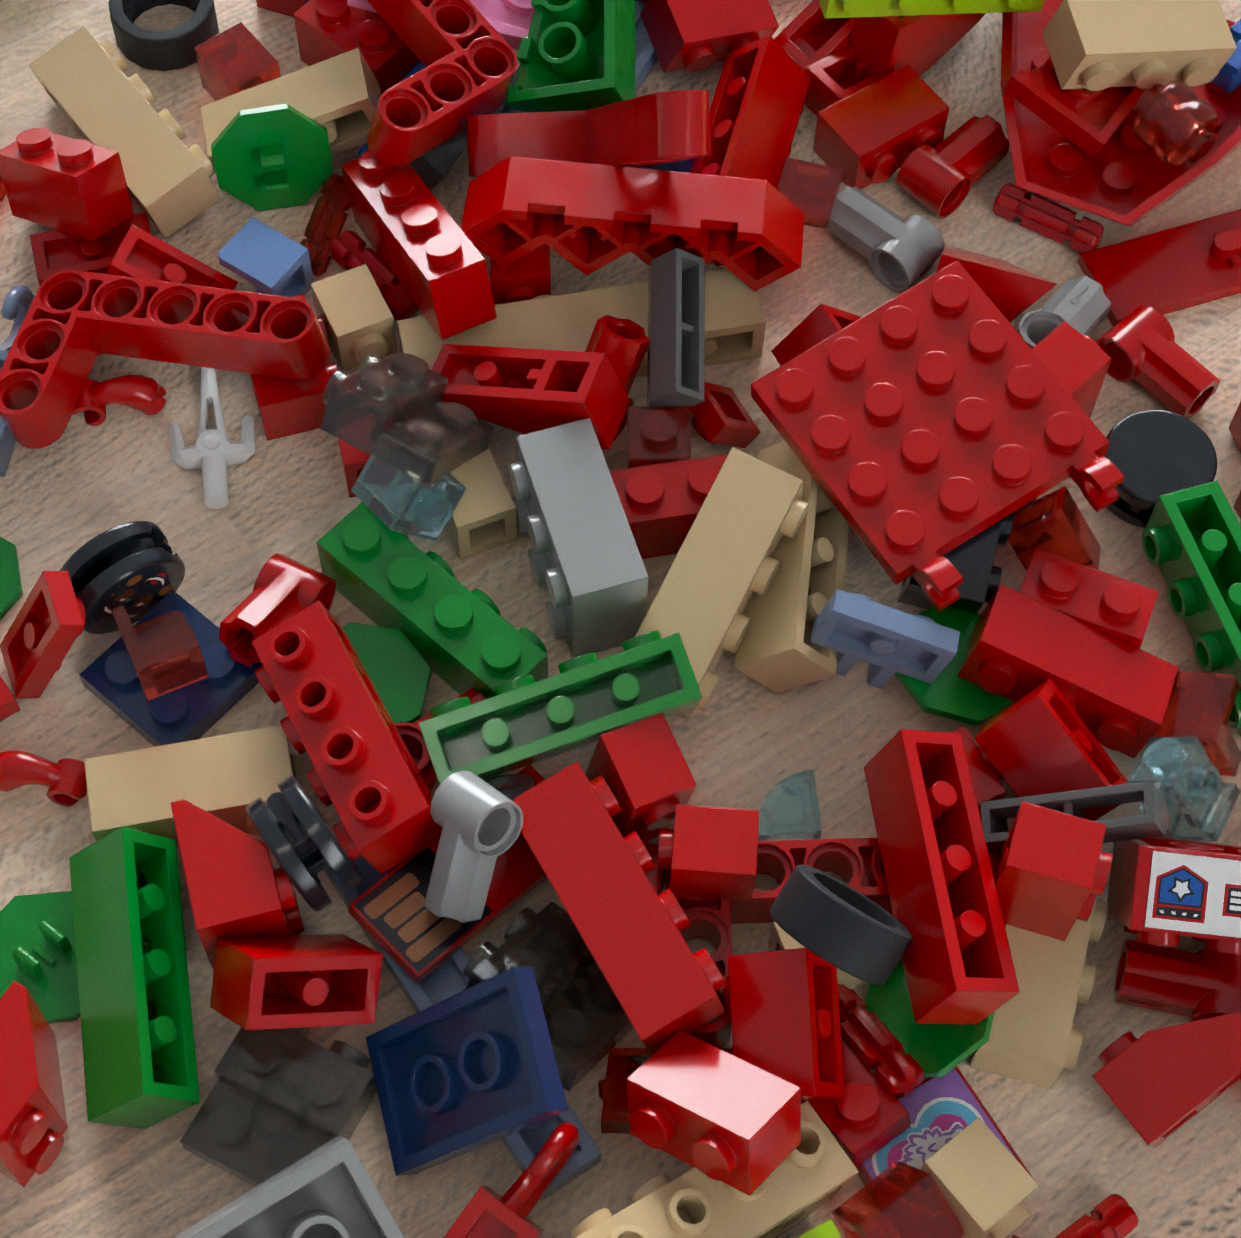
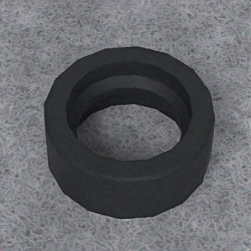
(164, 48)
(840, 925)

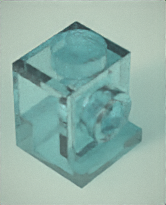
(1192, 787)

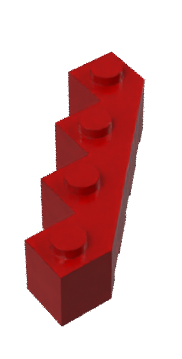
(607, 210)

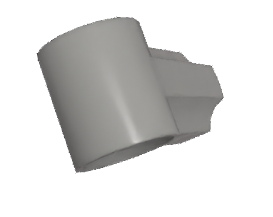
(895, 246)
(1076, 302)
(476, 829)

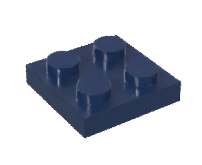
(183, 712)

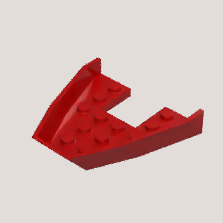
(1125, 176)

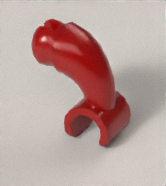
(129, 390)
(64, 779)

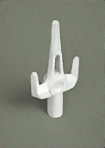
(212, 448)

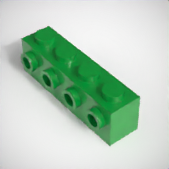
(1199, 555)
(417, 592)
(563, 711)
(133, 980)

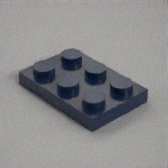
(466, 1072)

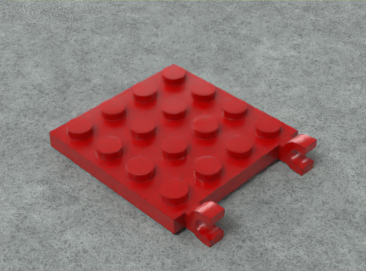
(933, 427)

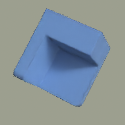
(268, 260)

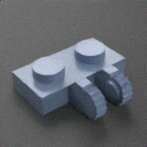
(884, 638)

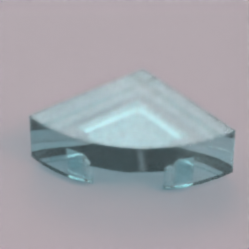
(791, 810)

